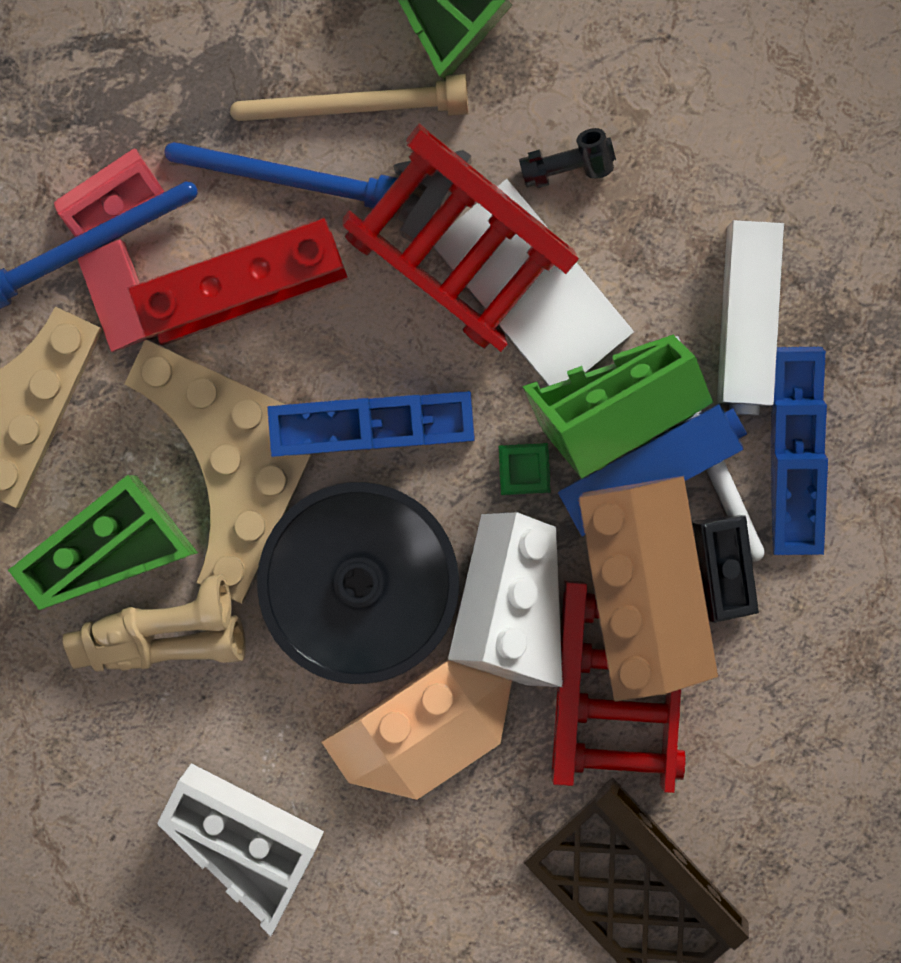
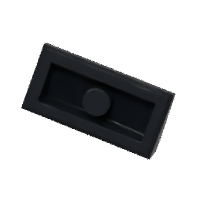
(726, 567)

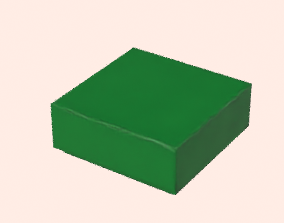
(524, 469)

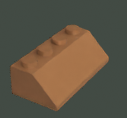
(648, 587)

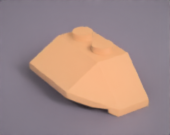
(423, 731)

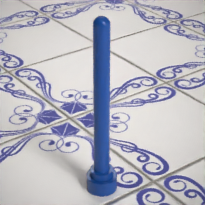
(368, 192)
(93, 239)

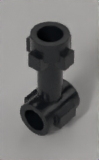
(593, 153)

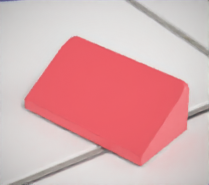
(108, 193)
(108, 277)

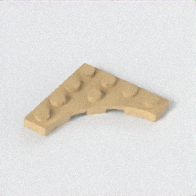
(36, 395)
(232, 444)

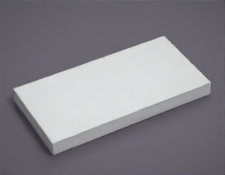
(558, 320)

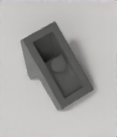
(420, 209)

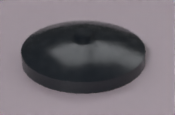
(358, 583)

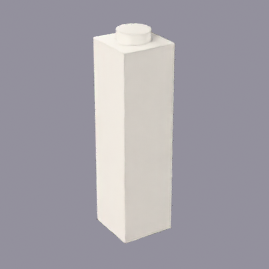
(750, 315)

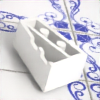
(511, 602)
(241, 841)

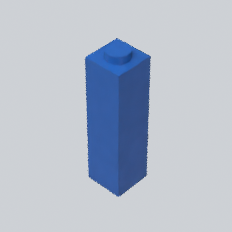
(676, 453)

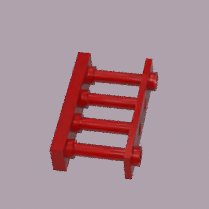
(466, 190)
(238, 283)
(576, 707)

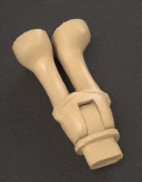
(129, 641)

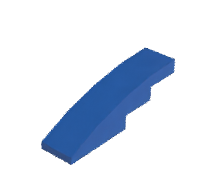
(370, 423)
(798, 452)

